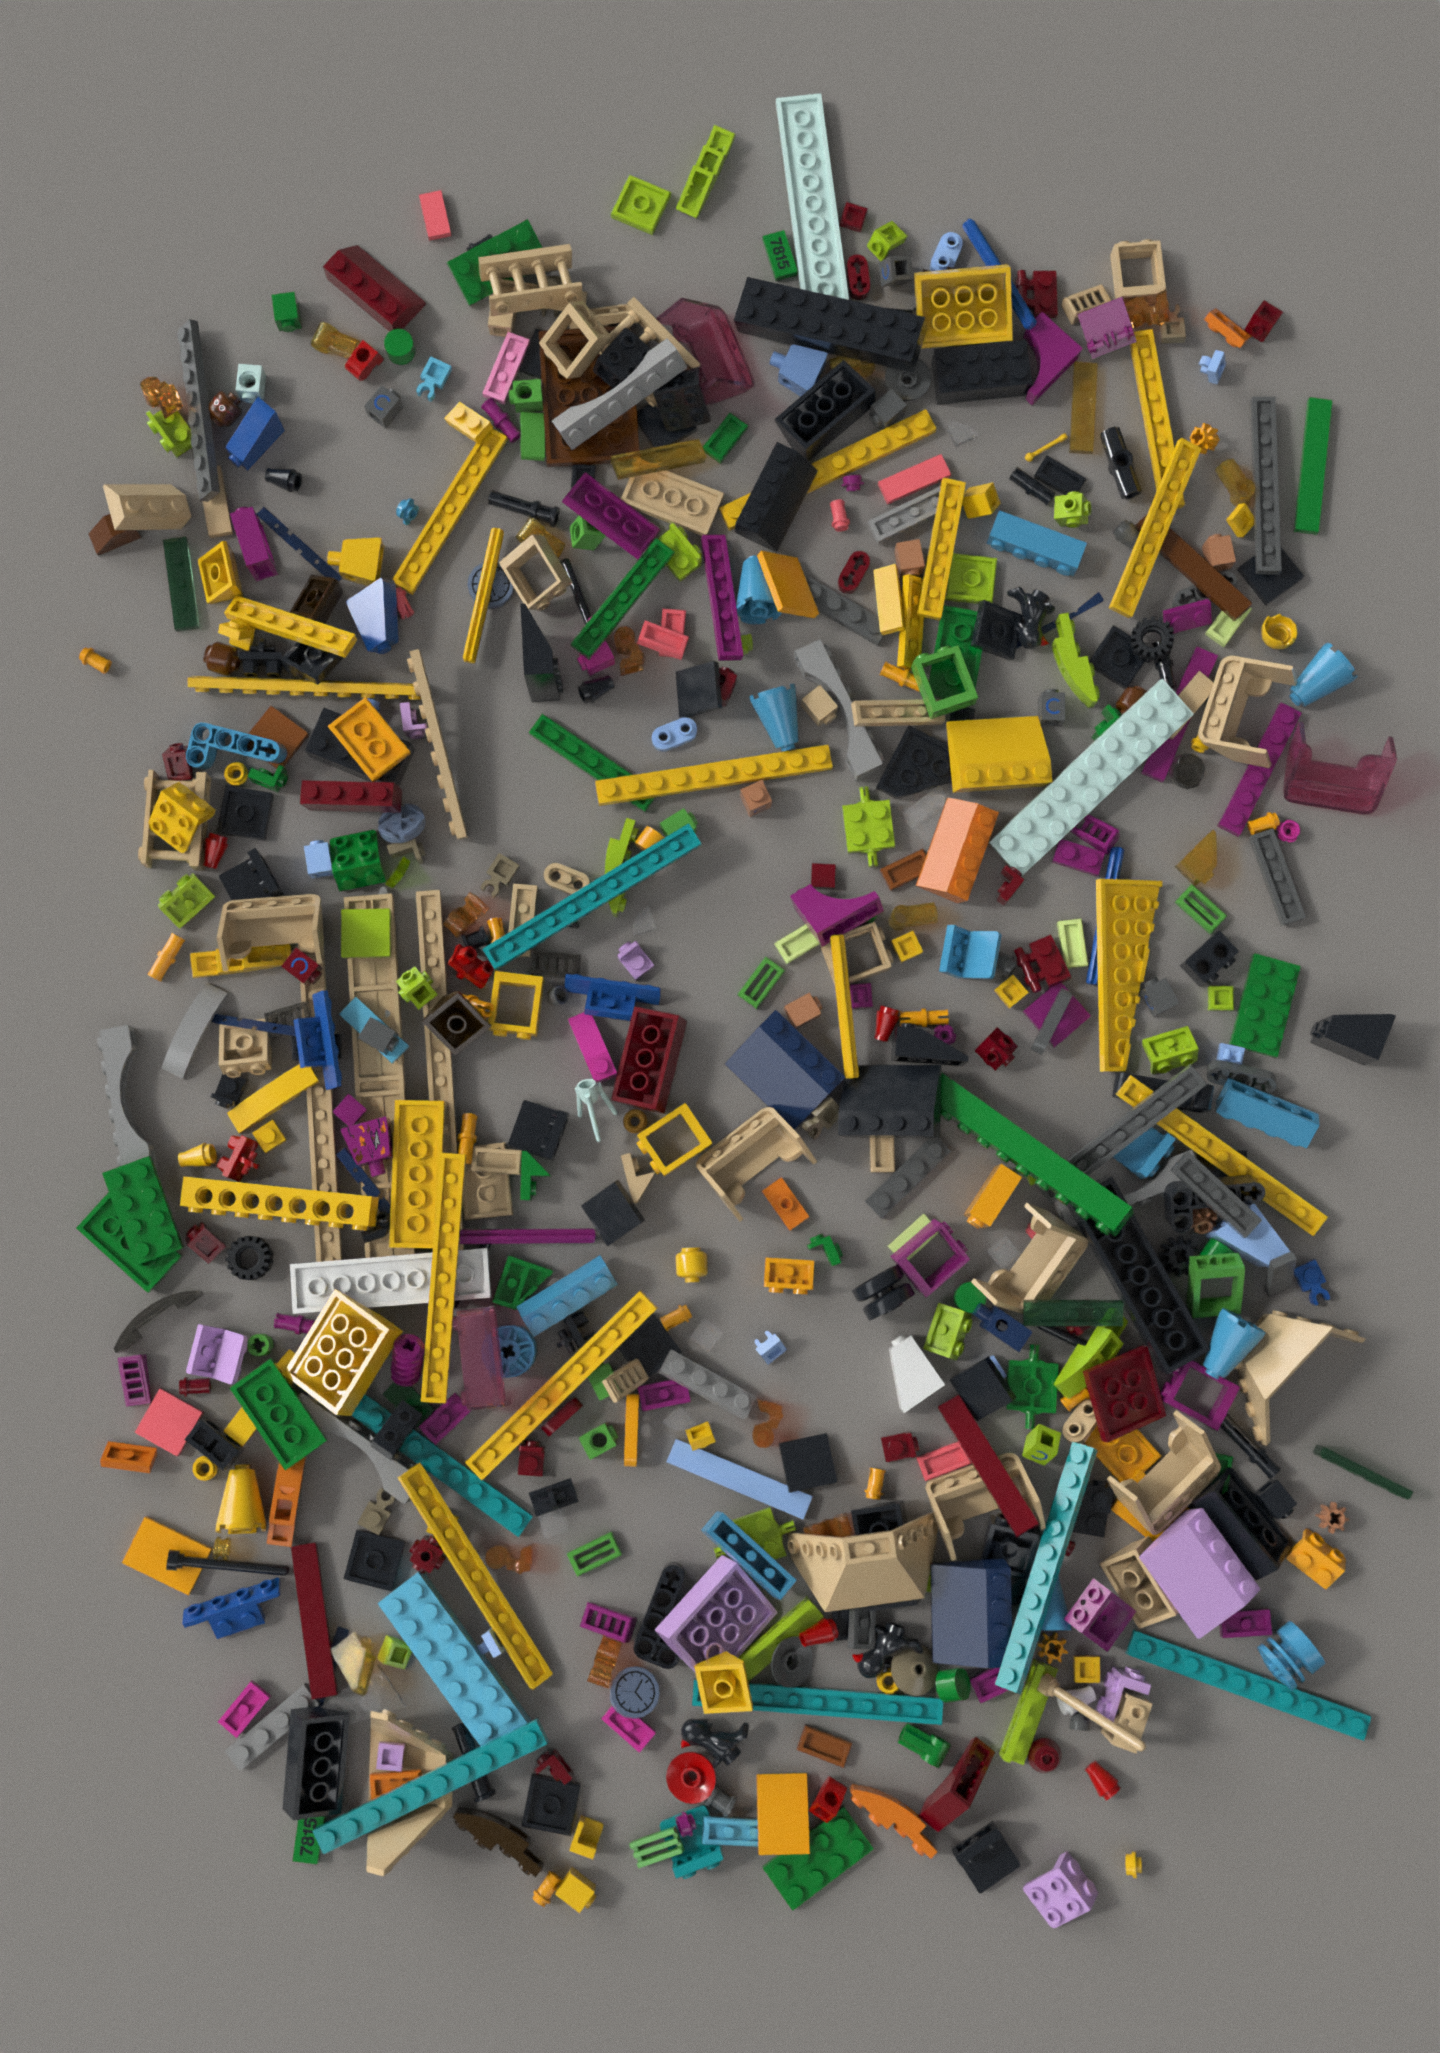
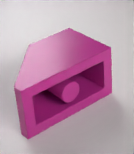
(599, 661)

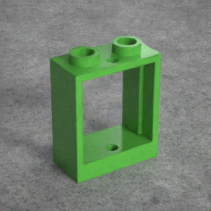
(950, 704)
(1202, 1268)

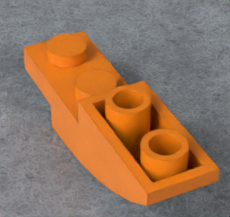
(285, 1504)
(888, 1810)

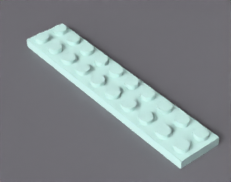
(811, 195)
(1091, 777)

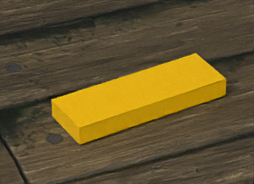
(889, 599)

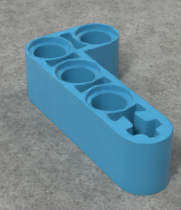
(238, 746)

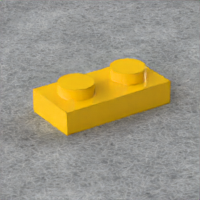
(468, 422)

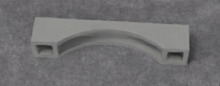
(654, 371)
(818, 668)
(119, 1051)
(1142, 1195)
(334, 1424)

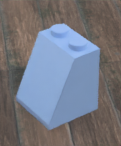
(1258, 1247)

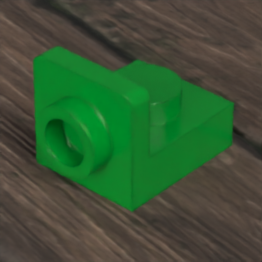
(1111, 715)
(267, 780)

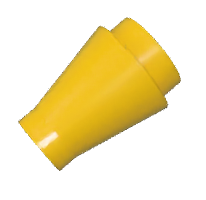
(201, 1155)

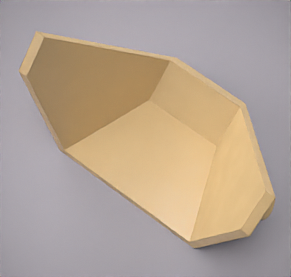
(1276, 1358)
(867, 1566)
(396, 1838)

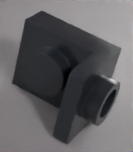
(229, 1091)

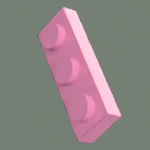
(506, 368)

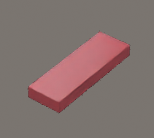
(914, 479)

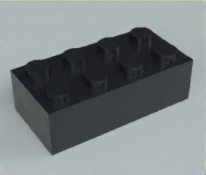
(981, 372)
(328, 749)

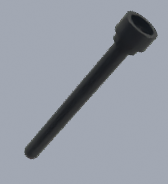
(177, 1560)

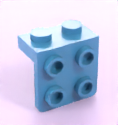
(970, 953)
(1145, 1152)

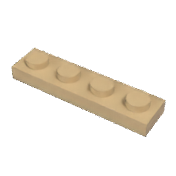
(892, 713)

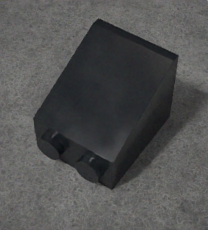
(1354, 1035)

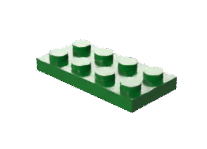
(466, 266)
(954, 630)
(1265, 1005)
(143, 1210)
(105, 1232)
(278, 1414)
(833, 1850)

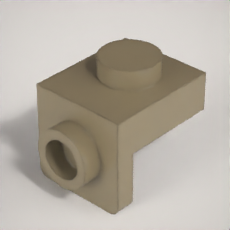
(400, 849)

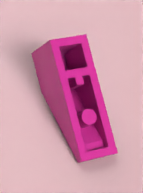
(592, 1047)

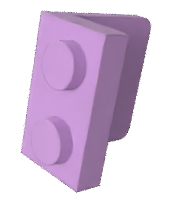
(217, 1354)
(1115, 1683)
(1062, 1892)

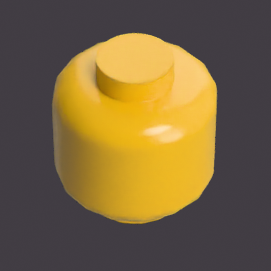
(691, 1264)

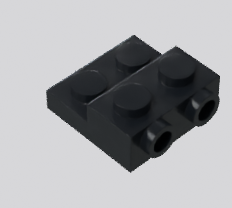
(309, 662)
(1094, 1509)
(1003, 1544)

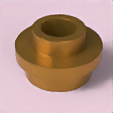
(627, 1121)

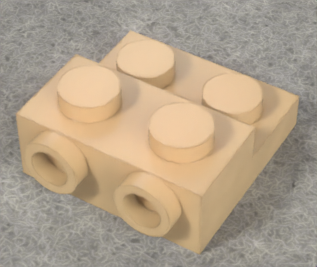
(244, 1050)

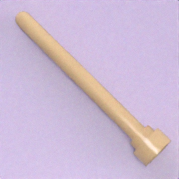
(1049, 1687)

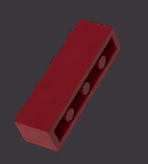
(351, 796)

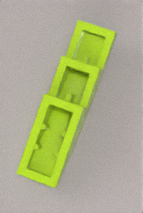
(705, 172)

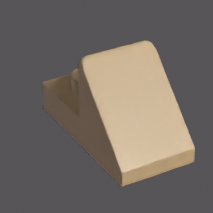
(636, 1184)

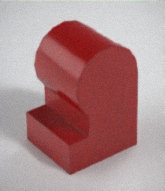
(363, 361)
(828, 1799)

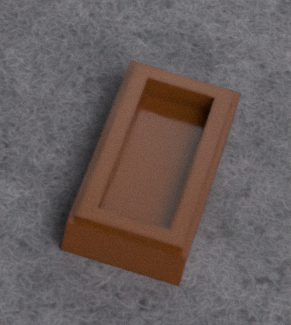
(903, 870)
(824, 1746)

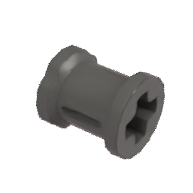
(721, 1801)

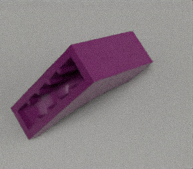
(1053, 353)
(833, 916)

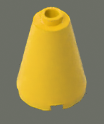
(241, 1503)

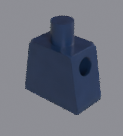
(1008, 1331)

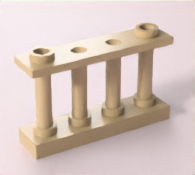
(526, 263)
(652, 331)
(195, 855)

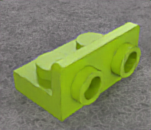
(173, 430)
(686, 557)
(185, 900)
(1171, 1050)
(948, 1331)

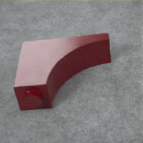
(959, 1787)

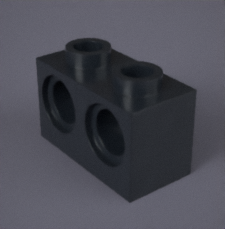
(1206, 955)
(396, 1430)
(214, 1444)

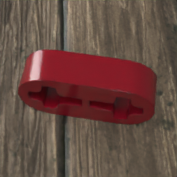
(863, 277)
(849, 570)
(562, 1416)

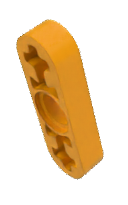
(631, 1430)

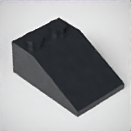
(919, 1046)

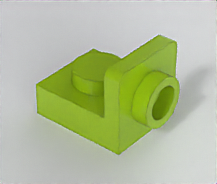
(885, 239)

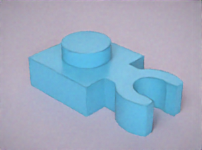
(434, 375)

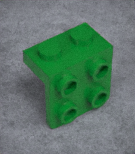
(356, 860)

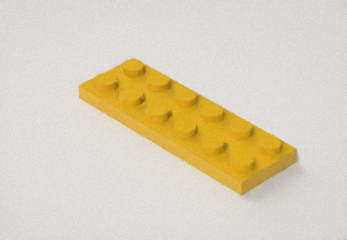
(415, 1172)

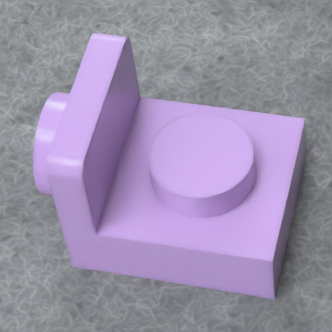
(409, 718)
(634, 959)

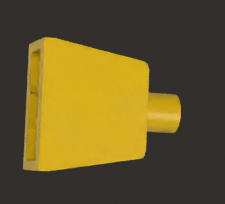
(359, 560)

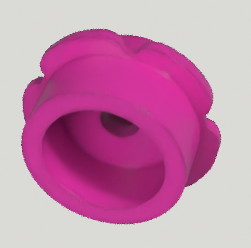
(1294, 831)

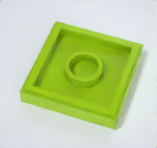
(641, 205)
(971, 579)
(366, 933)

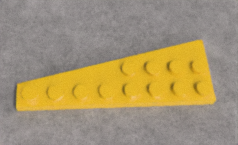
(1123, 938)

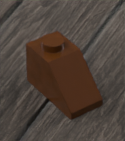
(106, 538)

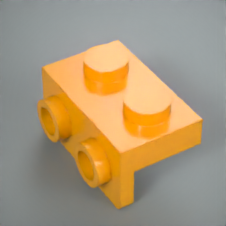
(789, 1274)
(1317, 1559)

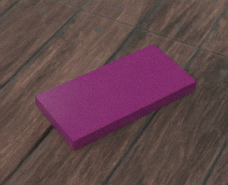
(611, 515)

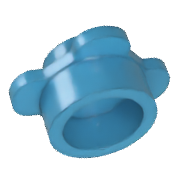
(407, 510)

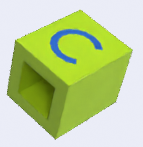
(1041, 1444)

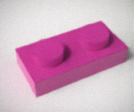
(244, 1708)
(633, 1731)

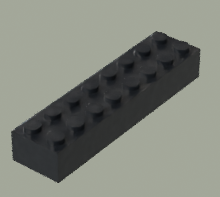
(830, 324)
(1145, 1289)

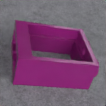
(253, 543)
(945, 1271)
(1220, 1406)
(1109, 1623)

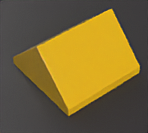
(220, 574)
(723, 1684)

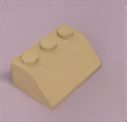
(146, 506)
(1137, 1585)

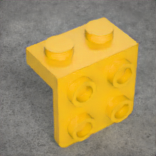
(179, 815)

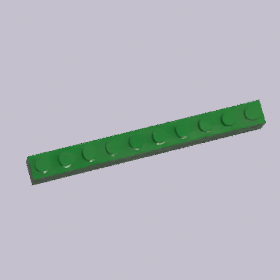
(1033, 1158)

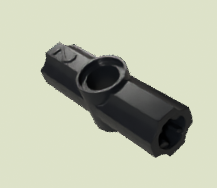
(1124, 475)

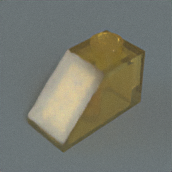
(1200, 860)
(356, 1661)

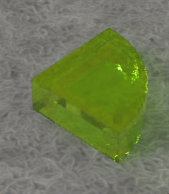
(398, 872)

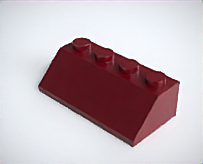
(373, 287)
(649, 1060)

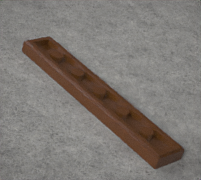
(1202, 575)

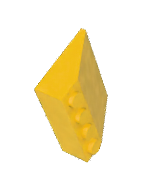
(965, 305)
(998, 754)
(342, 1353)

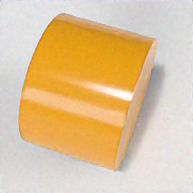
(648, 838)

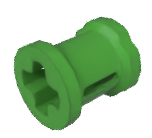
(255, 1339)

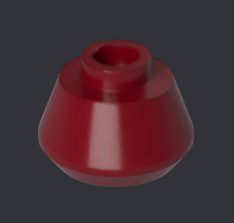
(1044, 1755)

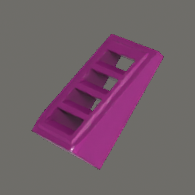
(1089, 838)
(144, 1379)
(629, 1626)

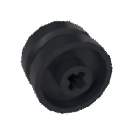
(884, 1294)

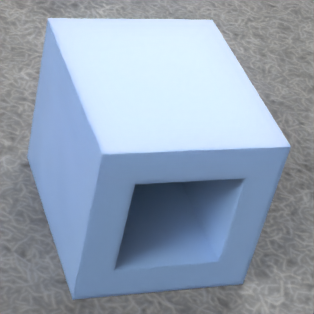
(318, 859)

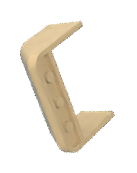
(1233, 684)
(270, 922)
(747, 1153)
(1040, 1266)
(1173, 1481)
(964, 1496)

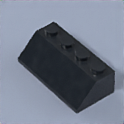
(826, 410)
(776, 498)
(881, 1518)
(1245, 1524)
(315, 1762)

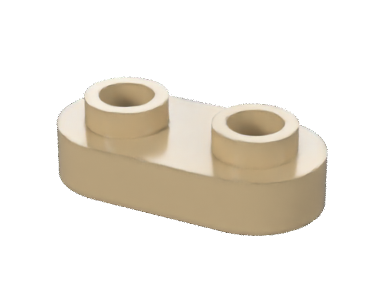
(567, 880)
(1082, 1420)

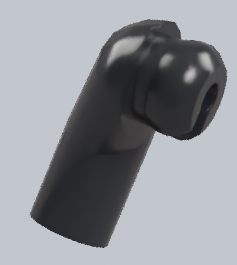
(381, 1229)

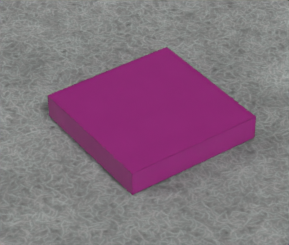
(1071, 1019)

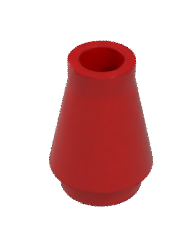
(214, 850)
(885, 1022)
(819, 1633)
(1103, 1781)

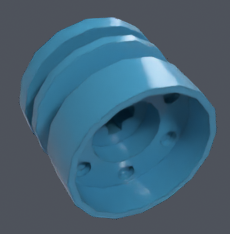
(524, 1348)
(1291, 1655)

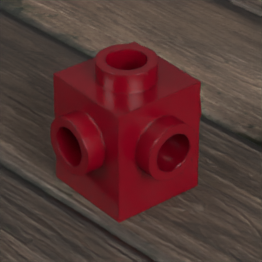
(997, 1049)
(429, 1545)

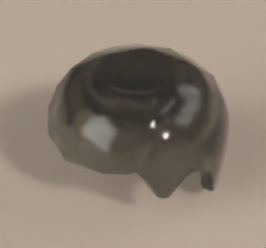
(1187, 771)

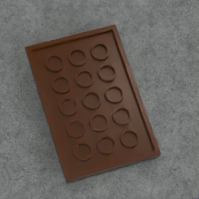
(562, 393)

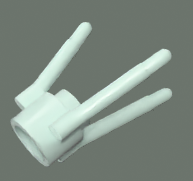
(588, 1091)

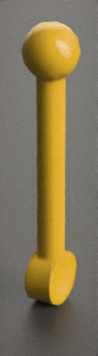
(1030, 456)

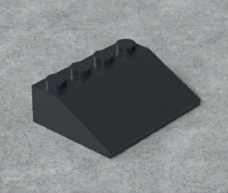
(540, 666)
(892, 1102)

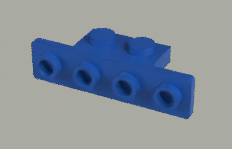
(611, 997)
(317, 1041)
(235, 1610)

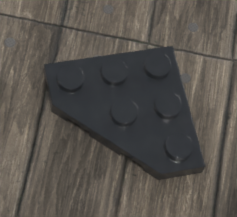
(916, 765)

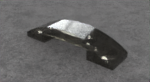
(131, 1334)

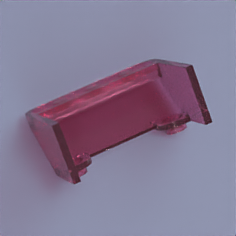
(713, 346)
(1335, 785)
(480, 1358)

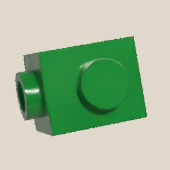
(831, 1250)

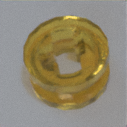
(222, 1548)

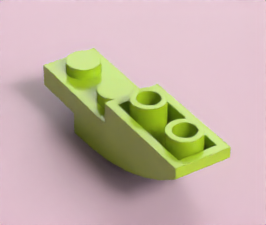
(1074, 669)
(618, 853)
(1101, 1346)

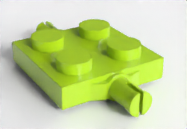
(868, 826)
(764, 1531)

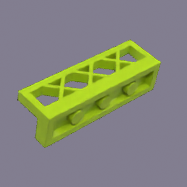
(797, 1620)
(1026, 1715)

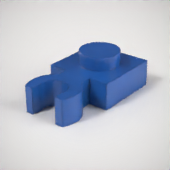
(1309, 1278)

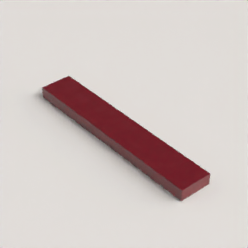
(988, 1466)
(314, 1620)

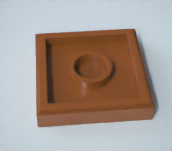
(279, 728)

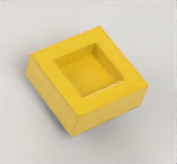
(1241, 520)
(906, 946)
(1011, 991)
(269, 1136)
(700, 1436)
(1086, 1668)

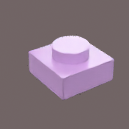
(390, 1756)

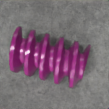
(407, 1360)

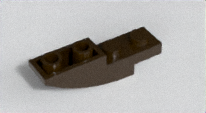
(493, 1830)

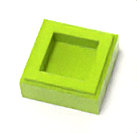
(1220, 998)

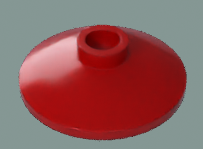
(682, 1785)

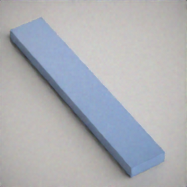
(739, 1479)

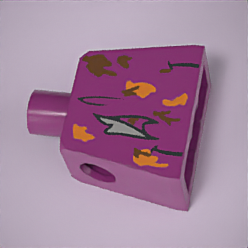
(370, 1144)

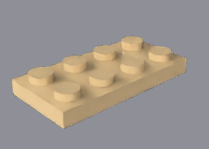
(674, 500)

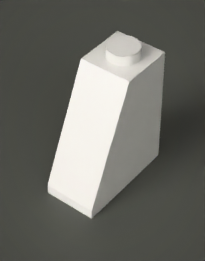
(912, 1373)

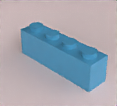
(1036, 543)
(1267, 1113)
(566, 1296)
(748, 1555)

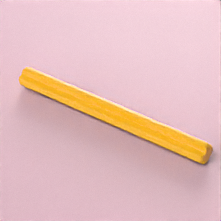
(483, 595)
(844, 1006)

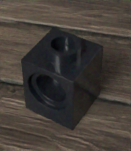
(1276, 1499)

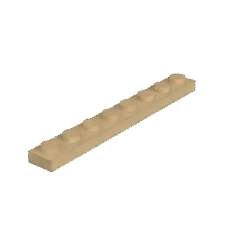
(434, 735)

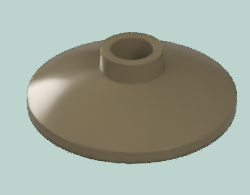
(904, 1671)

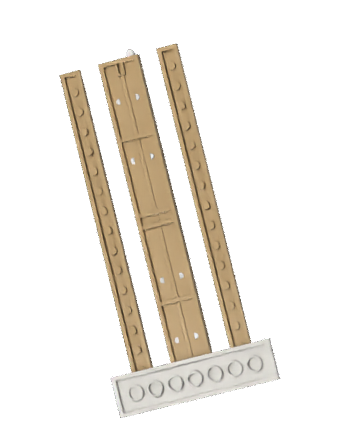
(386, 1273)

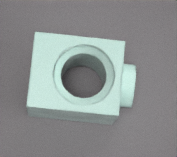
(248, 374)

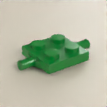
(1033, 1386)

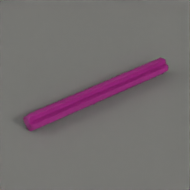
(523, 1236)

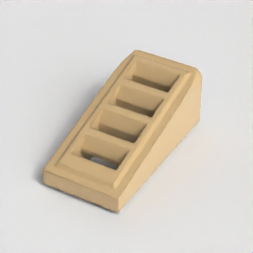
(1069, 302)
(627, 1378)

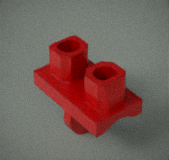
(470, 966)
(241, 1158)

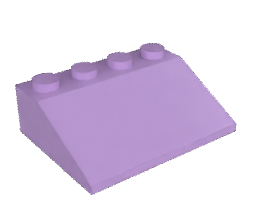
(1199, 1572)
(717, 1615)

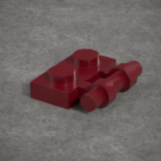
(1044, 291)
(1049, 961)

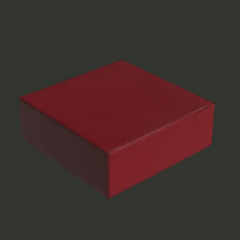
(853, 217)
(823, 876)

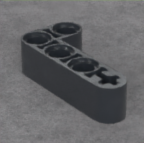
(1199, 1102)
(1190, 1201)
(661, 1611)

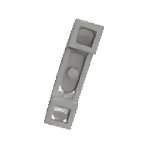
(192, 1030)

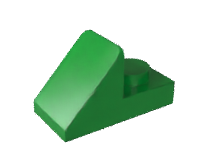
(529, 1169)

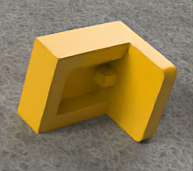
(239, 633)

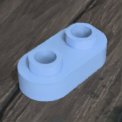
(946, 252)
(675, 735)

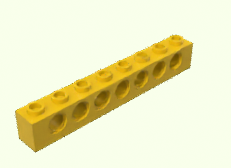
(195, 1191)

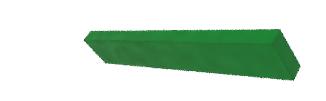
(1313, 466)
(622, 599)
(580, 754)

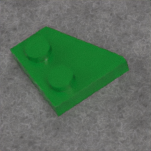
(518, 1282)

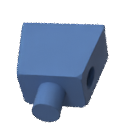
(799, 368)

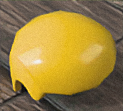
(1279, 632)

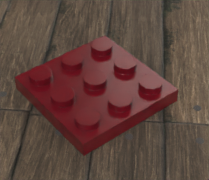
(1124, 1393)

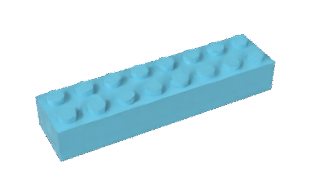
(453, 1659)

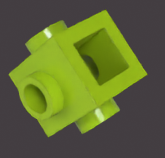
(1072, 509)
(416, 987)

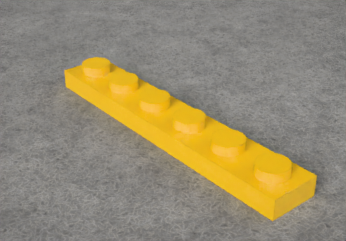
(941, 549)
(291, 626)

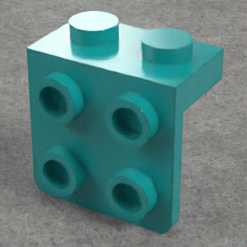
(696, 1853)

